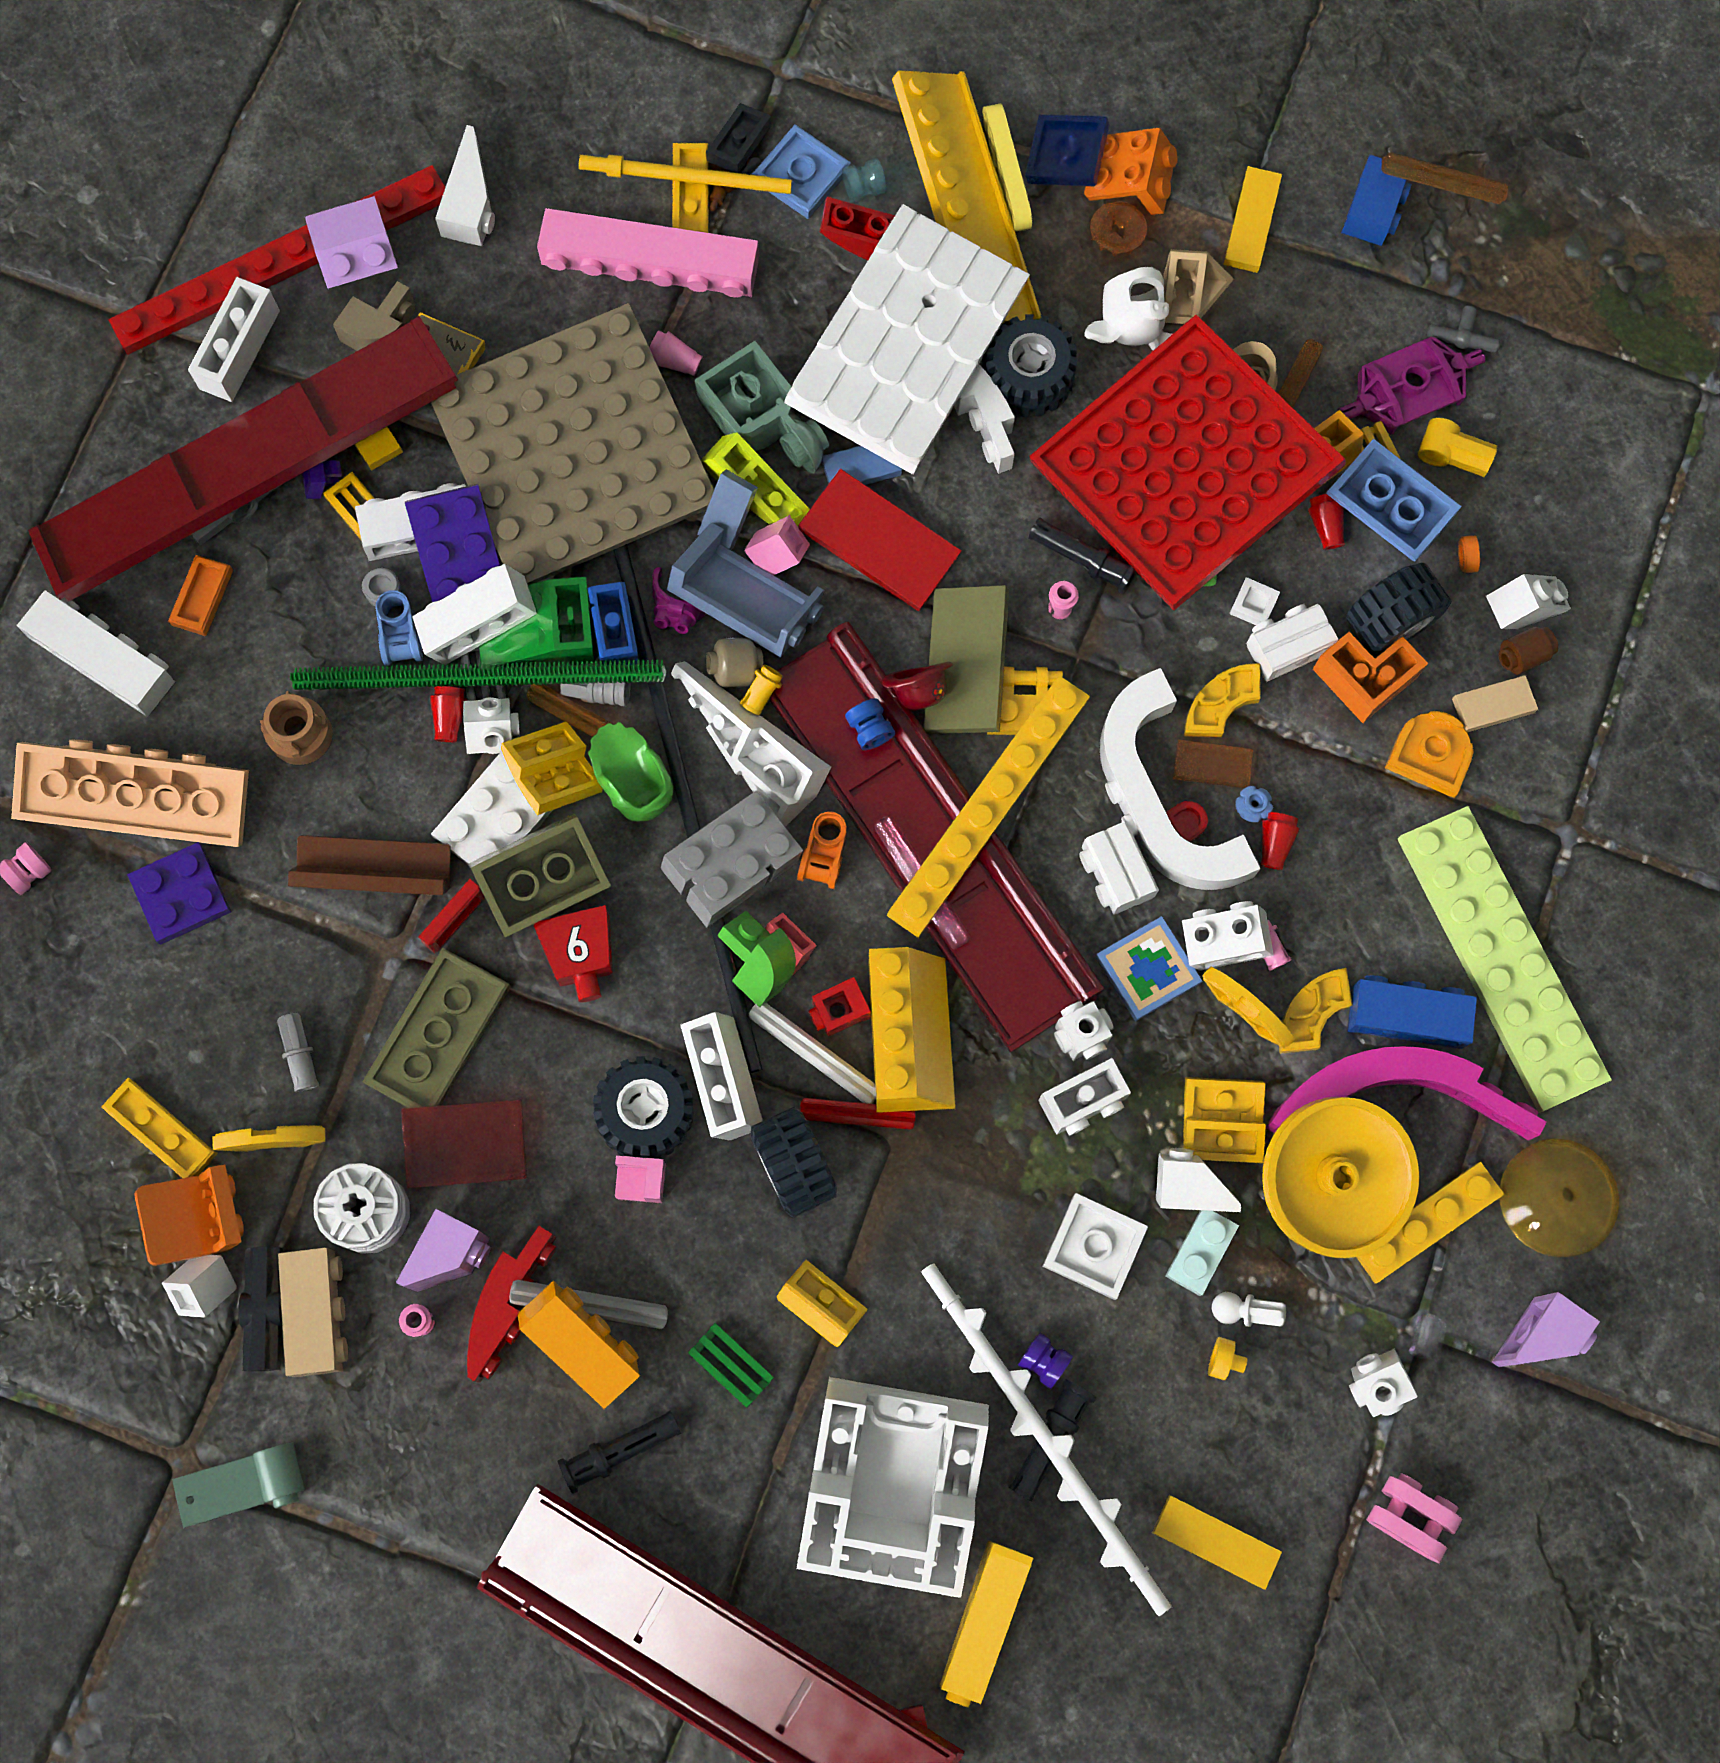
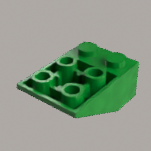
(554, 634)

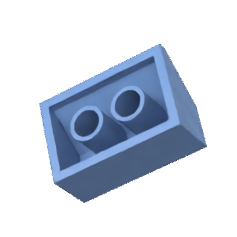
(1394, 500)

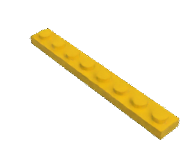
(987, 806)

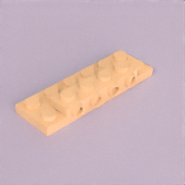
(130, 792)

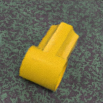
(1447, 445)

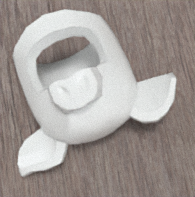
(1132, 318)

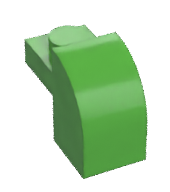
(767, 957)

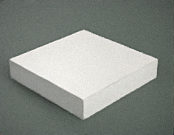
(1095, 1246)

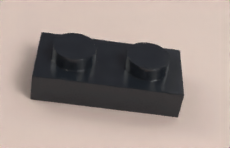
(738, 138)

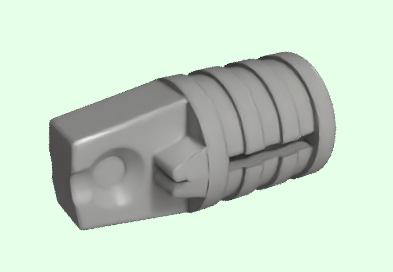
(598, 692)

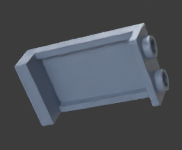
(743, 594)

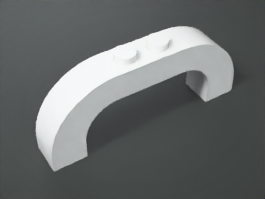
(1131, 788)

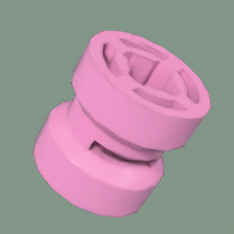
(16, 875)

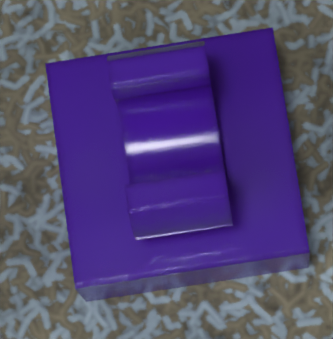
(319, 476)

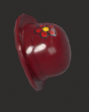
(918, 686)

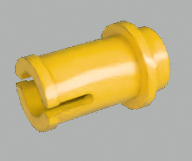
(761, 689)

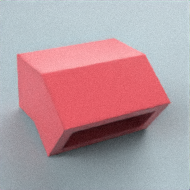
(801, 943)

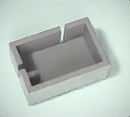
(731, 858)

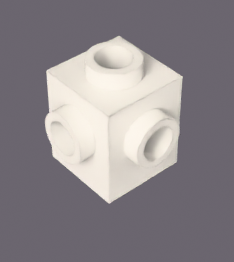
(489, 724)
(1076, 1042)
(1381, 1383)

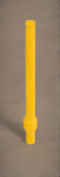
(617, 167)

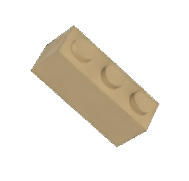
(312, 1312)

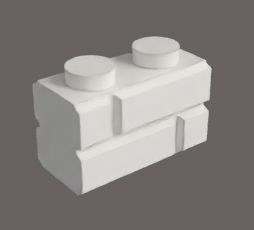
(1291, 641)
(1118, 868)

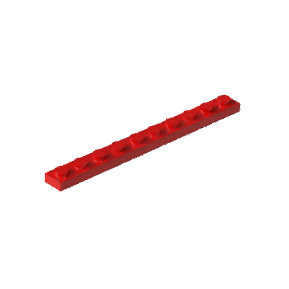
(262, 266)

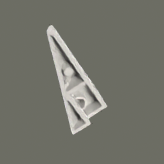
(765, 756)

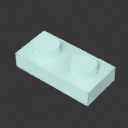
(1202, 1251)

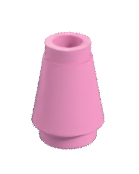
(674, 354)

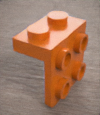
(1136, 165)
(189, 1217)

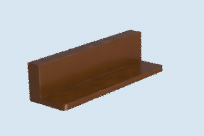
(371, 865)

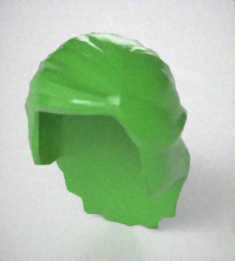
(630, 772)

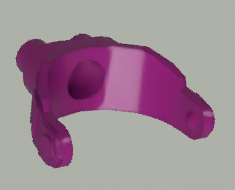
(671, 611)

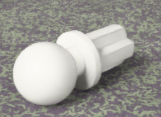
(1229, 1309)

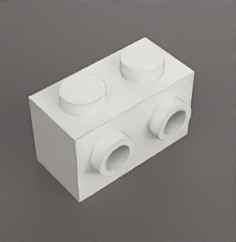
(1227, 936)
(1085, 1096)

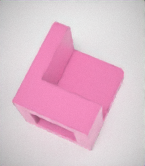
(777, 546)
(640, 1179)

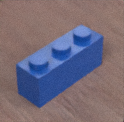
(1412, 1012)

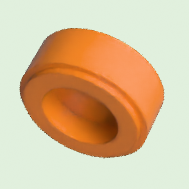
(1469, 554)

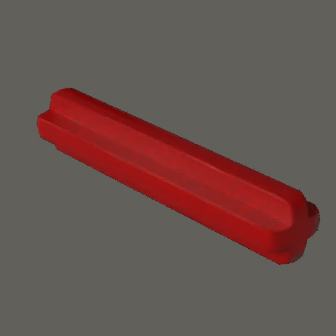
(855, 1114)

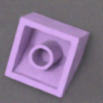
(351, 242)
(444, 1253)
(1547, 1331)

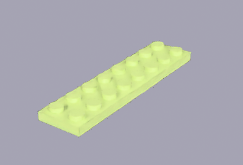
(1504, 959)

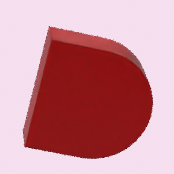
(1188, 819)

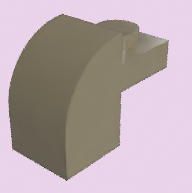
(363, 324)

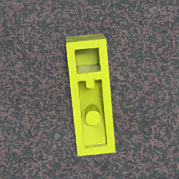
(773, 497)

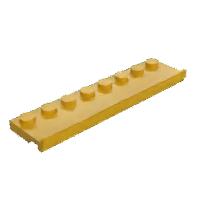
(960, 169)

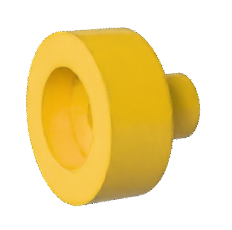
(1224, 1359)

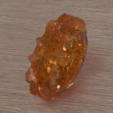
(1124, 216)

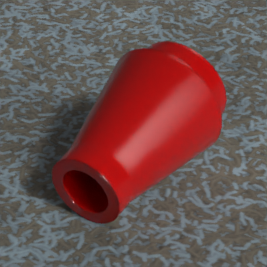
(1328, 521)
(447, 712)
(1277, 839)

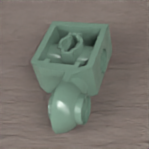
(749, 397)

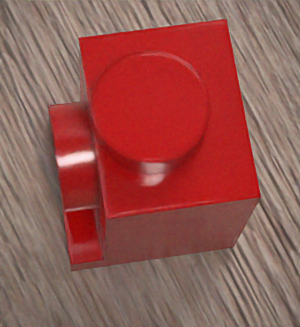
(846, 995)

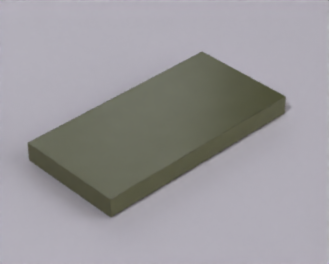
(971, 634)
(437, 1032)

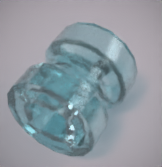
(864, 180)

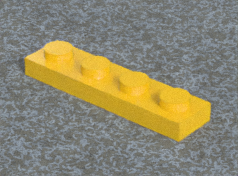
(1434, 1220)

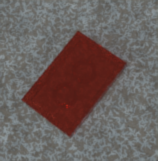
(464, 1143)

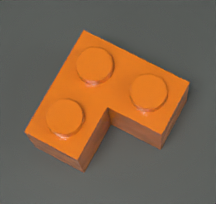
(1366, 681)

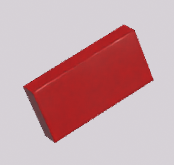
(452, 916)

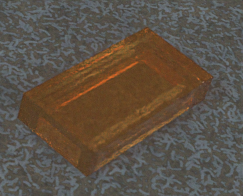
(1212, 764)

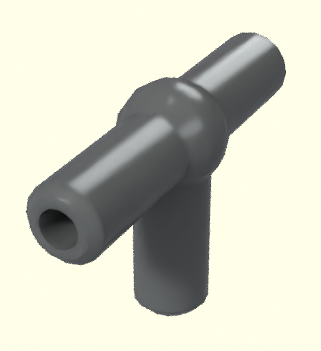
(1463, 336)

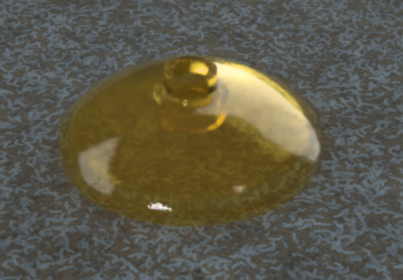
(1535, 1200)

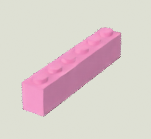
(648, 253)

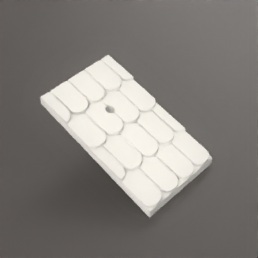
(906, 339)

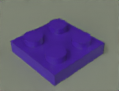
(179, 893)

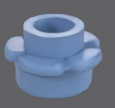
(1251, 813)

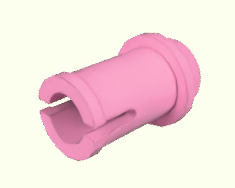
(1062, 599)
(1280, 955)
(408, 1317)

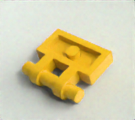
(1017, 708)

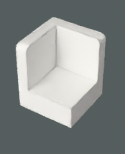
(199, 1286)

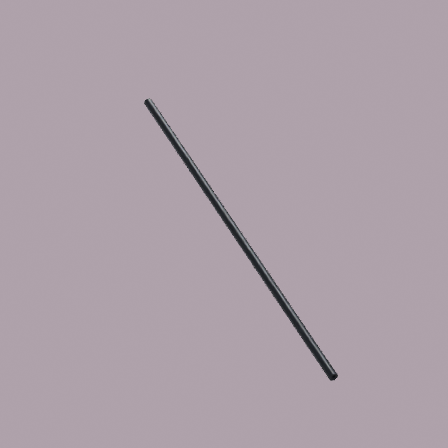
(685, 799)

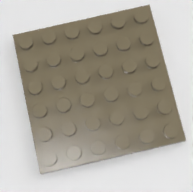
(574, 445)

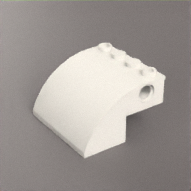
(894, 1487)

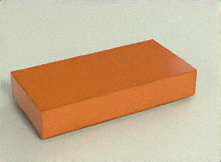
(200, 595)

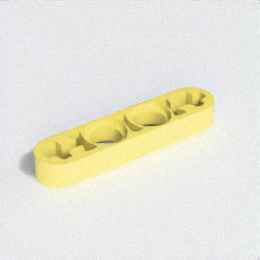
(1007, 166)

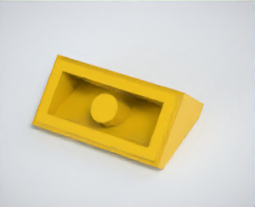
(821, 1303)

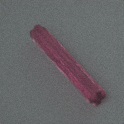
(909, 864)

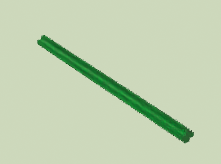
(477, 676)

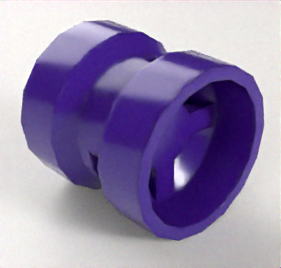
(1045, 1360)

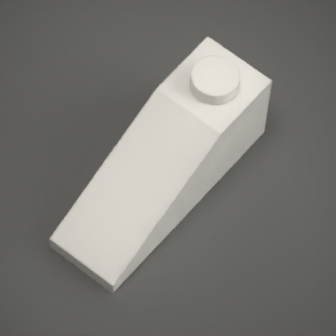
(465, 204)

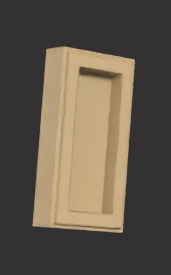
(1495, 704)

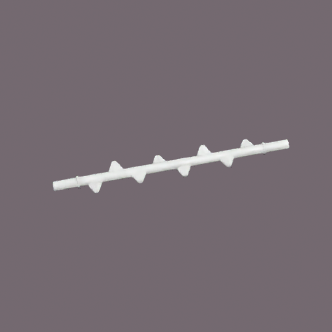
(1056, 1447)

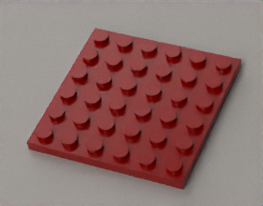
(1186, 461)

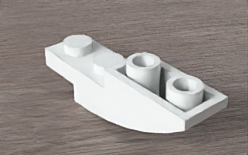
(990, 415)

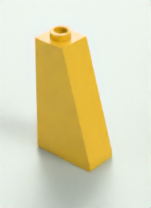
(984, 1623)

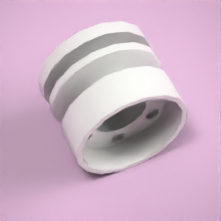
(380, 1221)

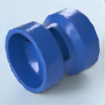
(870, 724)

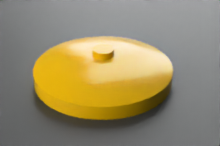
(1340, 1177)

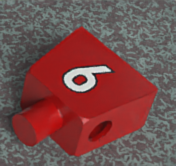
(578, 949)

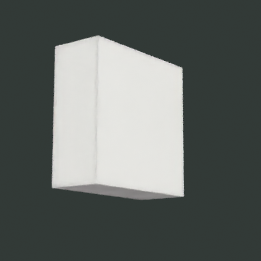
(1254, 602)

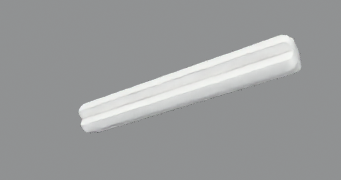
(814, 1052)

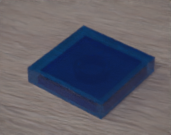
(1067, 150)

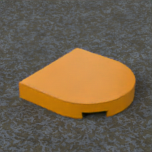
(1433, 752)

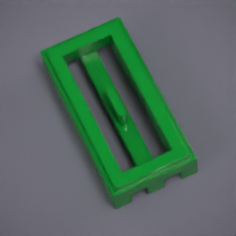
(705, 1341)

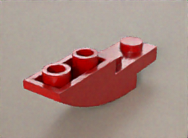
(854, 226)
(495, 1318)

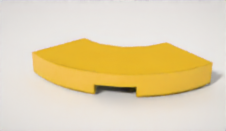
(1222, 697)
(1248, 1007)
(1313, 1007)
(282, 1136)

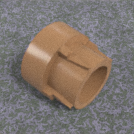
(304, 746)

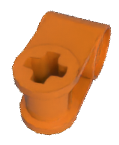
(823, 857)

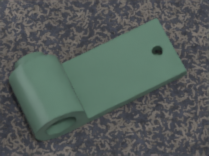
(240, 1485)

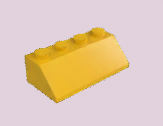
(910, 1030)

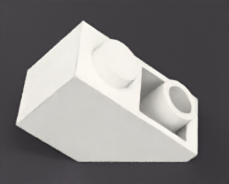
(1528, 600)

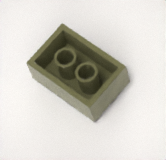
(539, 875)

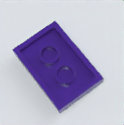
(452, 538)

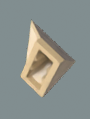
(1192, 284)

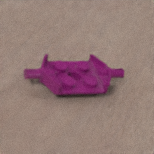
(1388, 396)

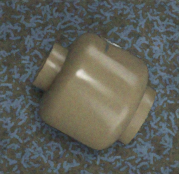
(734, 662)

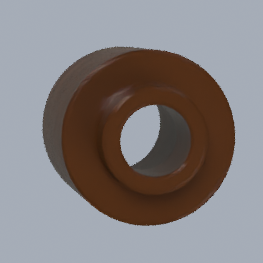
(1528, 649)

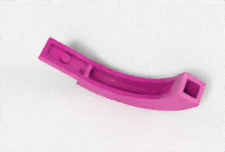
(1417, 1068)

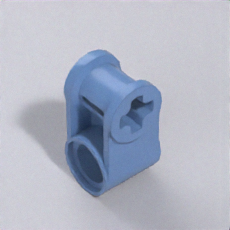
(397, 635)

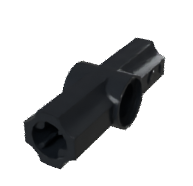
(261, 1310)

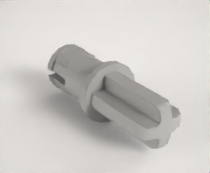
(297, 1052)

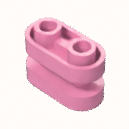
(1438, 1513)

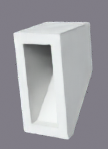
(1190, 1184)

